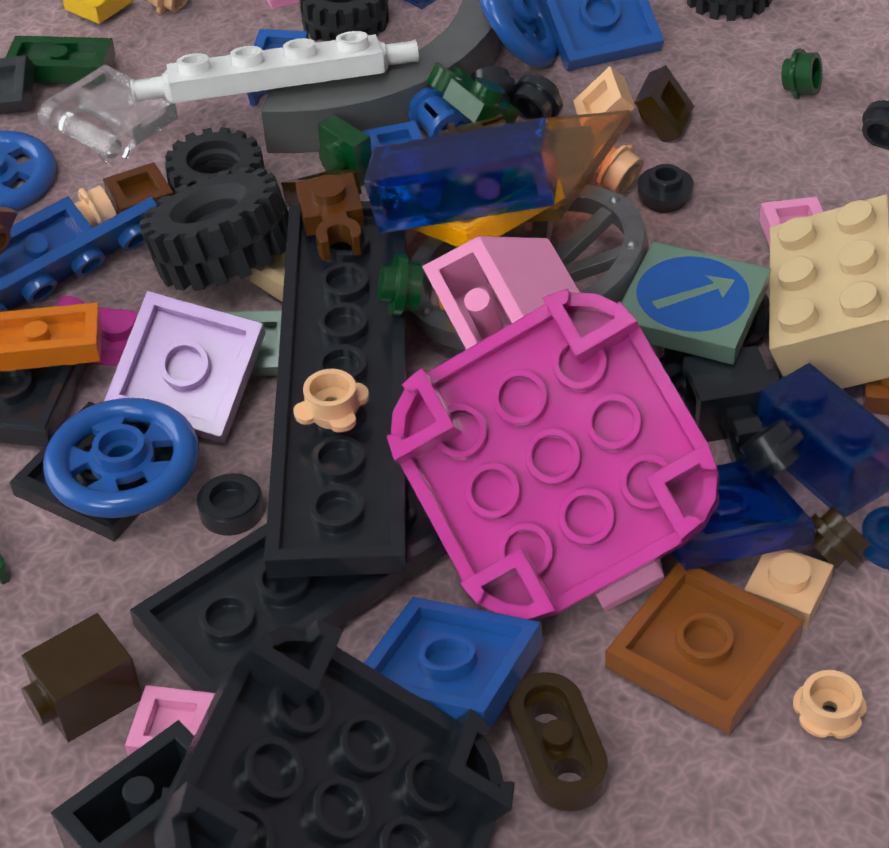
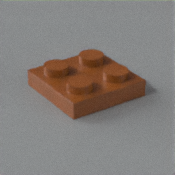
(704, 645)

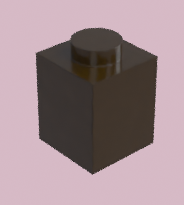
(80, 678)

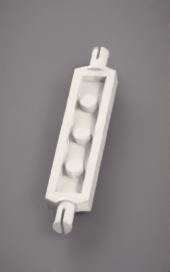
(256, 69)

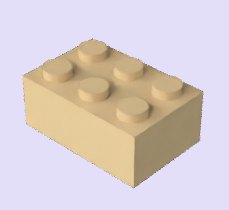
(832, 292)

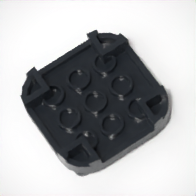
(329, 757)

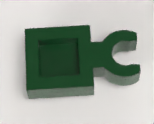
(474, 99)

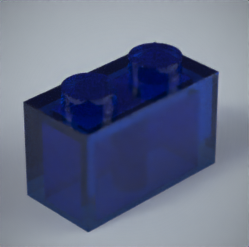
(843, 442)

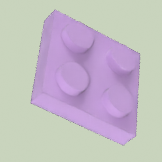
(189, 361)

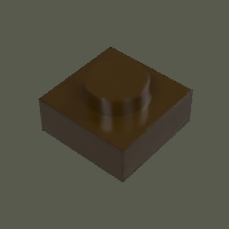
(664, 104)

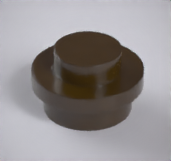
(838, 539)

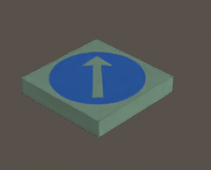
(696, 301)

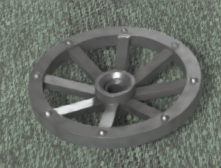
(620, 262)

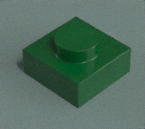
(344, 147)

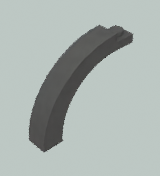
(381, 99)

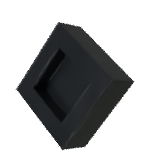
(16, 84)

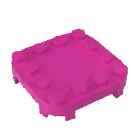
(554, 457)

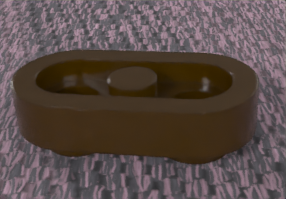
(560, 745)

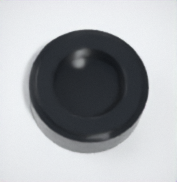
(230, 504)

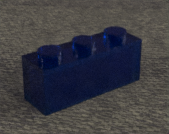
(462, 176)

